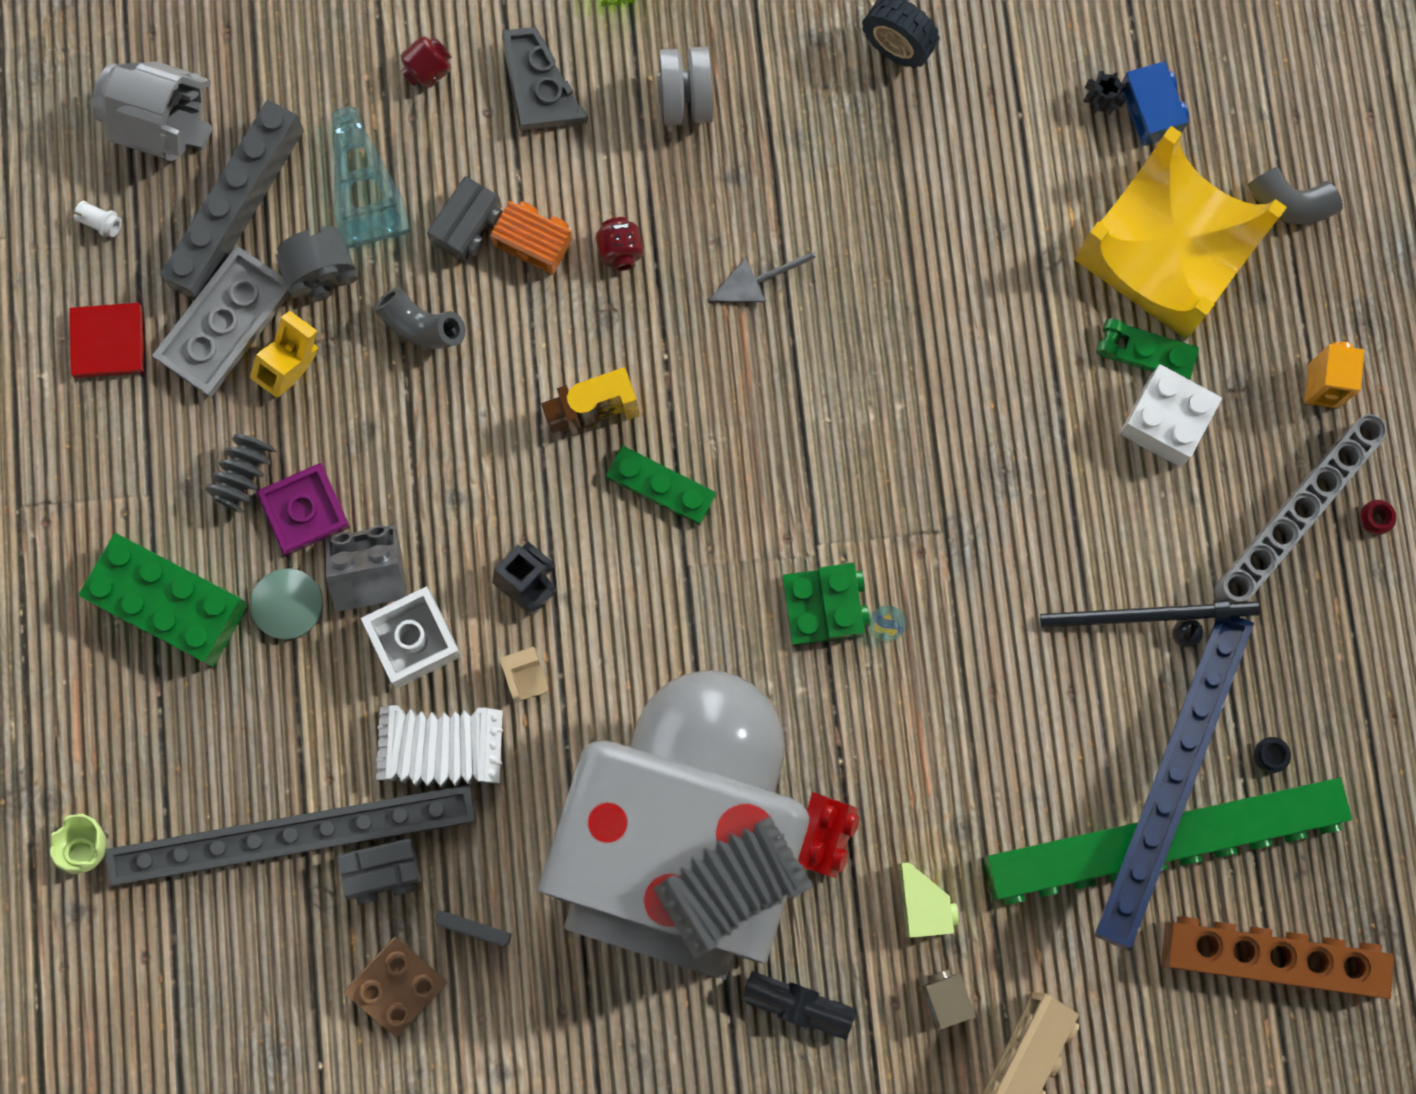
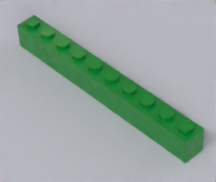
(1198, 832)

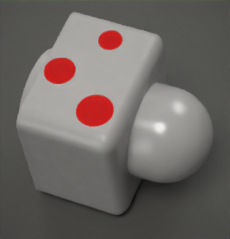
(639, 813)

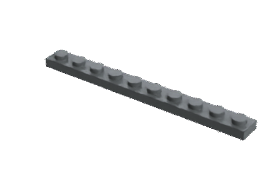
(290, 835)

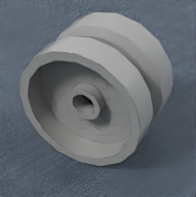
(685, 86)

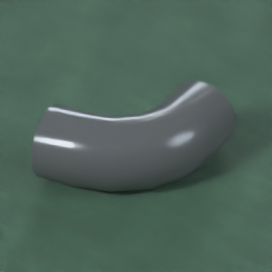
(1302, 206)
(418, 326)

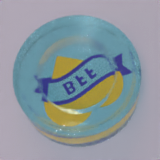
(887, 624)

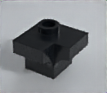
(524, 577)

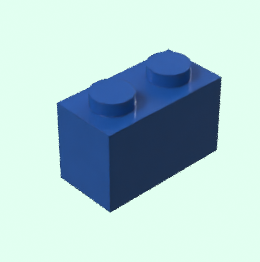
(1154, 102)

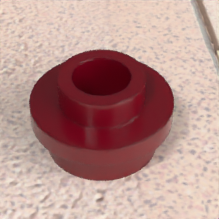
(1386, 512)

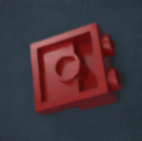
(828, 835)

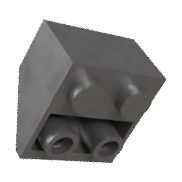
(365, 567)

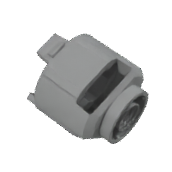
(152, 108)

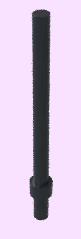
(1220, 610)

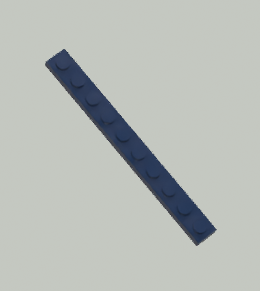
(1173, 783)

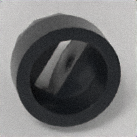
(1181, 628)

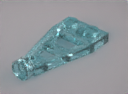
(371, 221)

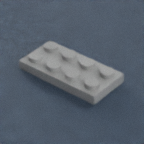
(223, 321)

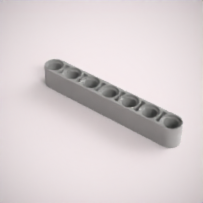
(1312, 498)

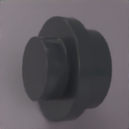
(1272, 755)

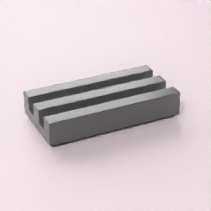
(473, 928)

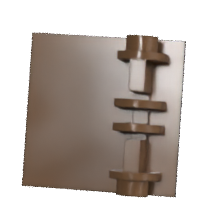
(395, 986)

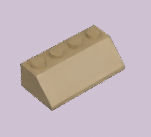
(1034, 1047)

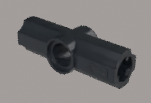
(798, 1005)

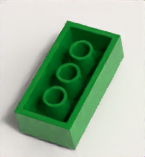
(163, 599)

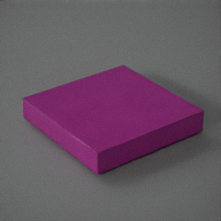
(302, 509)

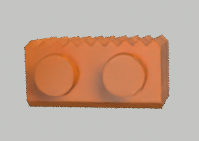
(532, 236)

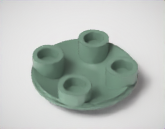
(286, 604)

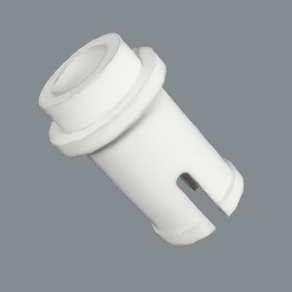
(105, 222)

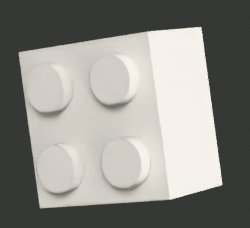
(1170, 415)
(411, 637)

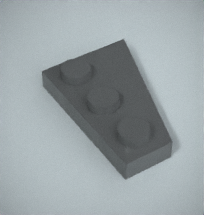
(537, 86)

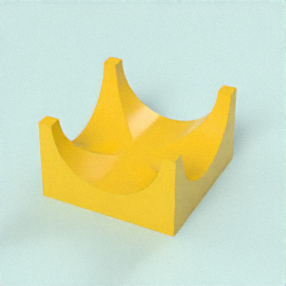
(1175, 239)

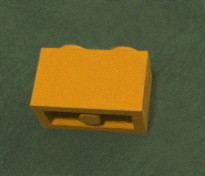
(1334, 375)

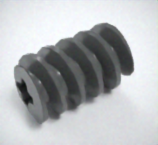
(239, 471)

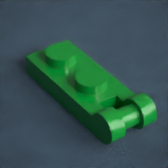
(1146, 349)

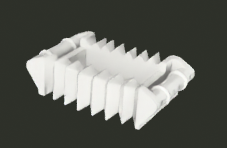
(439, 748)

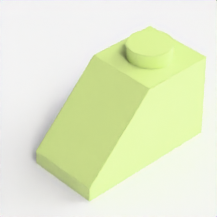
(925, 905)

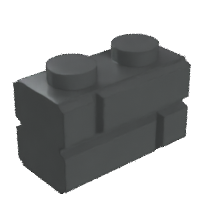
(465, 219)
(380, 869)

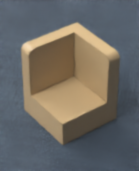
(524, 674)

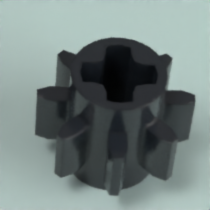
(1107, 83)

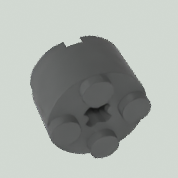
(316, 263)

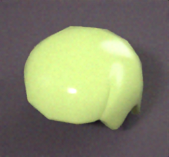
(78, 844)

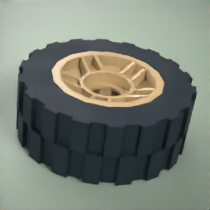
(901, 32)

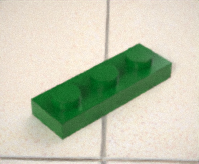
(661, 485)

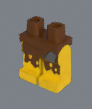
(591, 401)

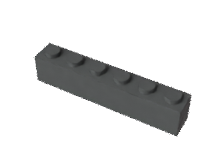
(233, 200)

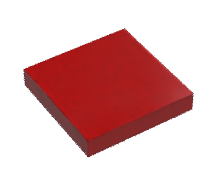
(106, 340)

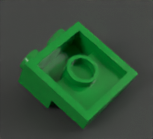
(825, 604)

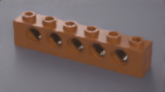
(1371, 978)

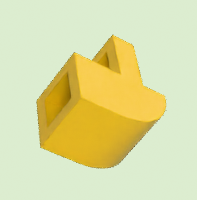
(287, 357)

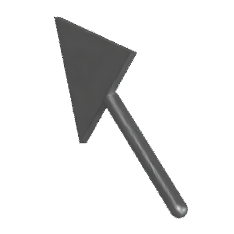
(744, 287)

